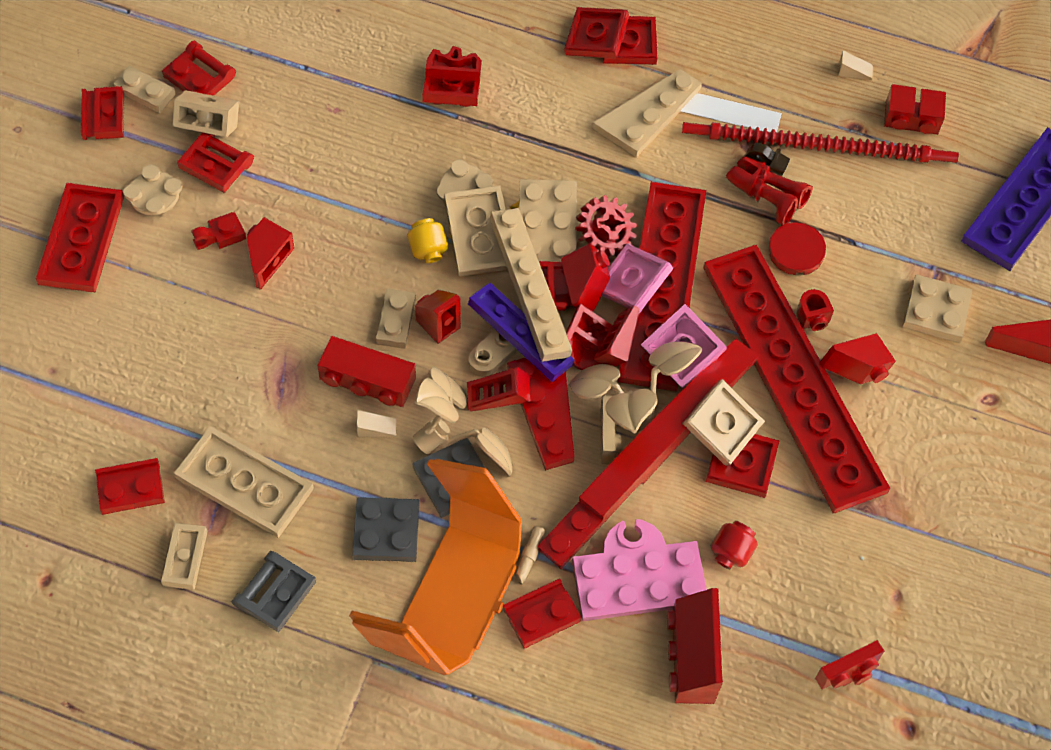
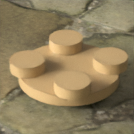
(462, 177)
(153, 191)

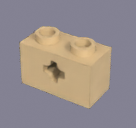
(205, 113)

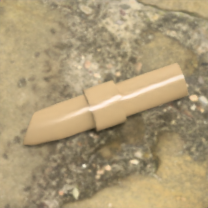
(529, 554)

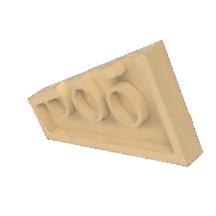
(647, 114)

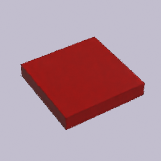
(596, 32)
(638, 42)
(749, 470)

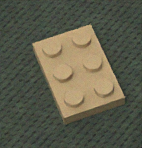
(549, 216)
(472, 232)

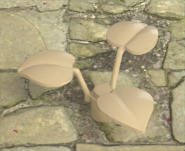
(438, 395)
(635, 408)

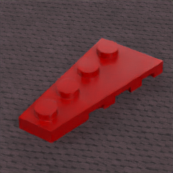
(548, 415)

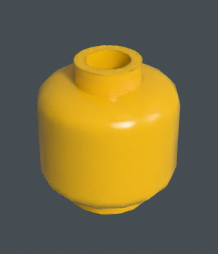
(427, 240)

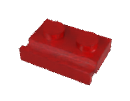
(102, 113)
(129, 486)
(542, 613)

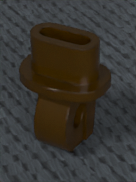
(763, 153)

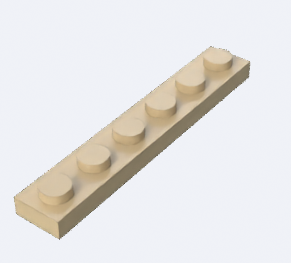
(530, 285)

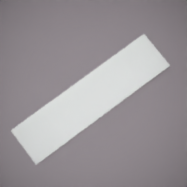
(732, 112)

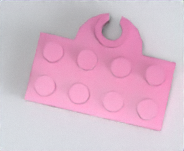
(637, 574)

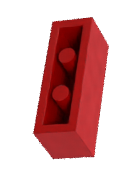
(366, 372)

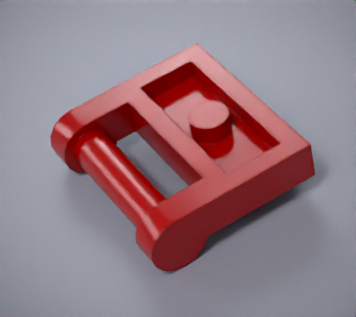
(190, 77)
(210, 166)

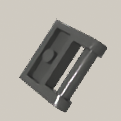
(281, 597)

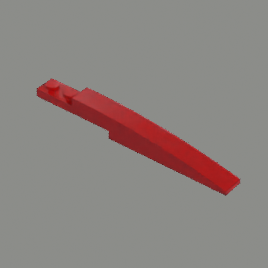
(641, 457)

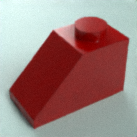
(268, 249)
(586, 275)
(439, 314)
(860, 359)

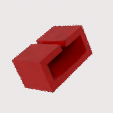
(921, 116)

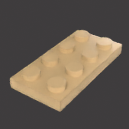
(244, 481)

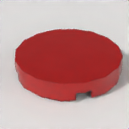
(797, 248)

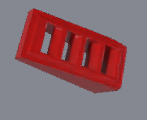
(618, 341)
(516, 384)

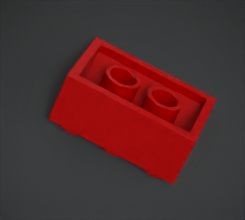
(695, 648)

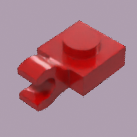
(222, 230)

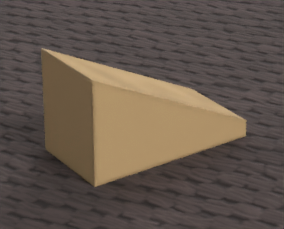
(854, 67)
(375, 425)

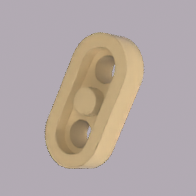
(496, 351)

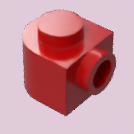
(814, 310)

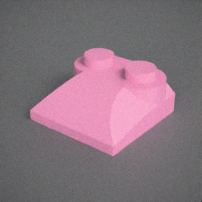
(687, 327)

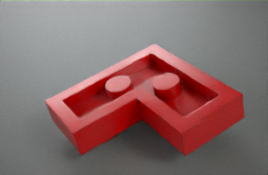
(851, 668)

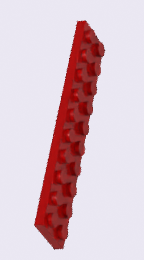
(796, 380)

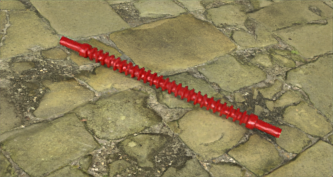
(923, 153)

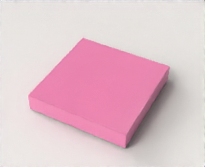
(635, 277)

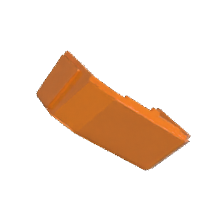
(462, 580)

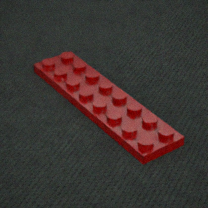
(672, 234)

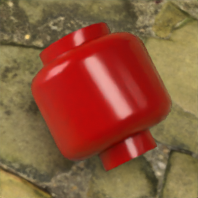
(734, 545)

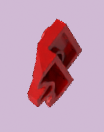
(452, 78)

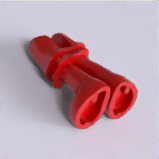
(753, 178)

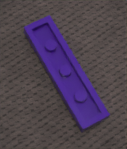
(513, 326)

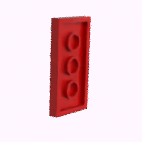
(80, 237)

